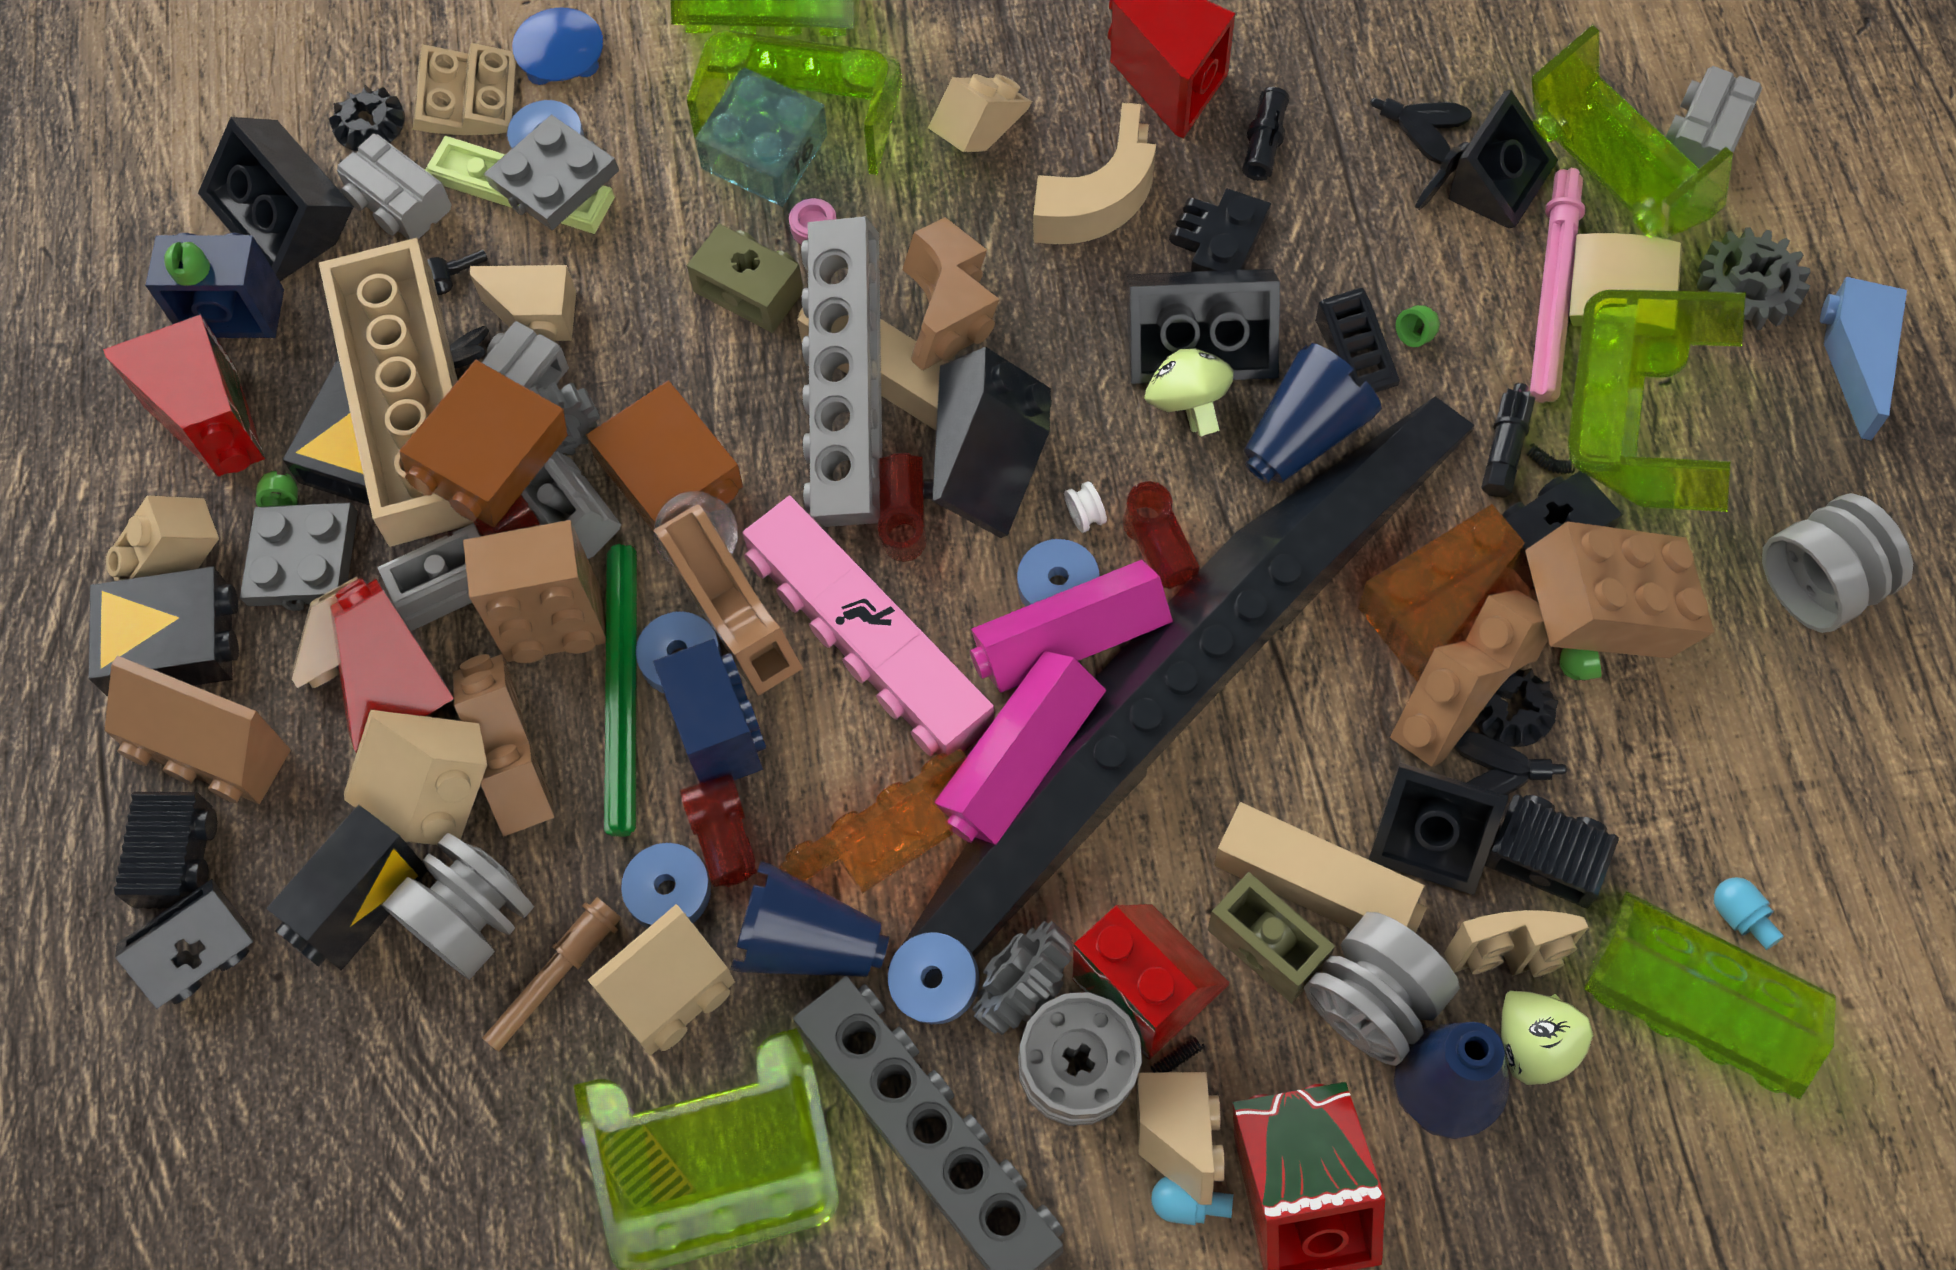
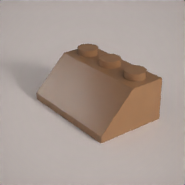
(191, 733)

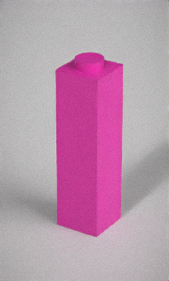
(1071, 624)
(1019, 748)

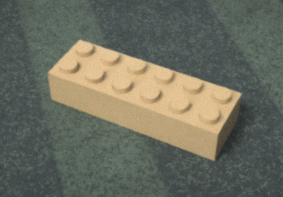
(393, 375)

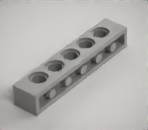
(829, 247)

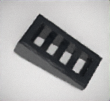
(1350, 313)

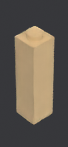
(900, 378)
(1315, 871)

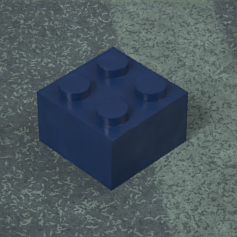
(235, 293)
(711, 711)

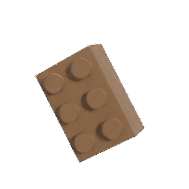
(535, 591)
(1618, 591)

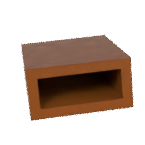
(483, 444)
(663, 451)

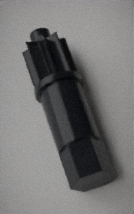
(1508, 440)

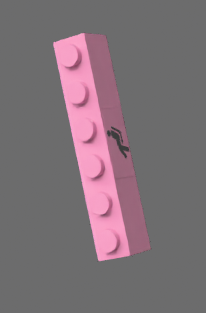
(868, 630)

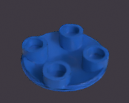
(558, 45)

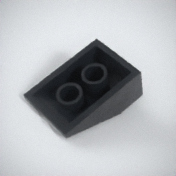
(988, 438)

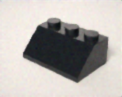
(276, 192)
(1210, 311)

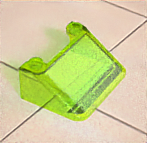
(711, 1166)

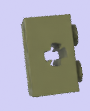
(746, 277)
(1269, 937)

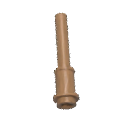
(571, 951)

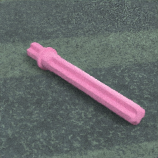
(1564, 216)

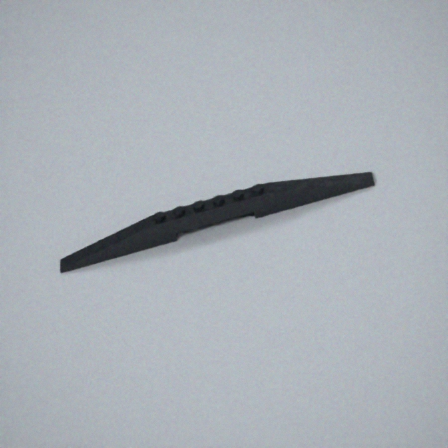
(1174, 672)

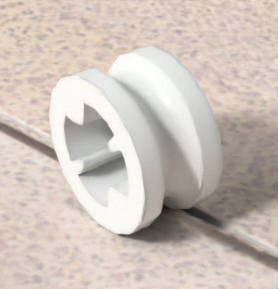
(1085, 506)

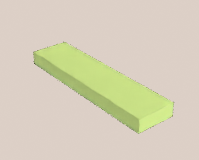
(463, 167)

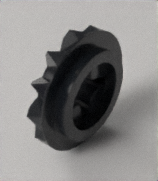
(353, 131)
(1525, 726)

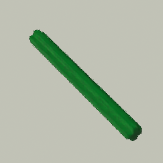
(620, 691)

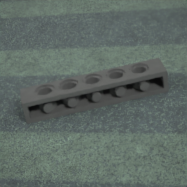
(827, 1028)

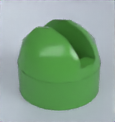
(194, 262)
(1411, 320)
(279, 483)
(1580, 664)

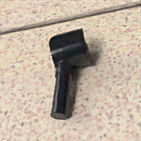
(444, 270)

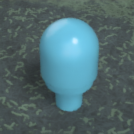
(1746, 910)
(1179, 1207)

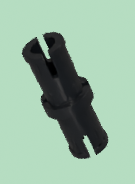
(1265, 133)

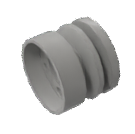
(1837, 562)
(459, 905)
(1382, 987)
(1074, 1025)

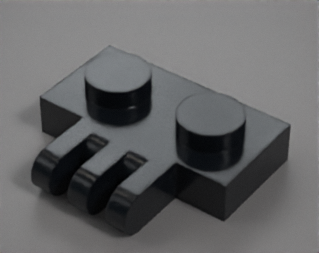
(1222, 233)

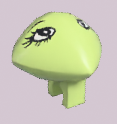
(1191, 383)
(1543, 1037)

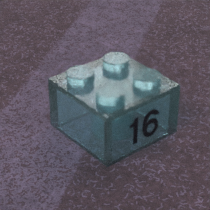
(762, 136)

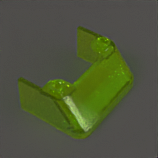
(801, 67)
(1622, 147)
(1621, 343)

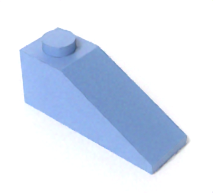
(1864, 347)

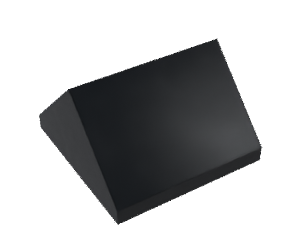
(1503, 165)
(1437, 828)

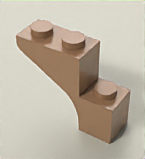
(949, 272)
(728, 600)
(1468, 674)
(512, 775)

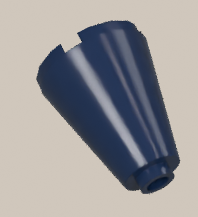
(1309, 415)
(805, 931)
(1454, 1079)

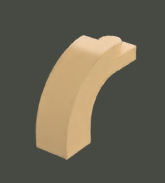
(1096, 204)

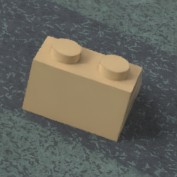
(418, 774)
(663, 981)

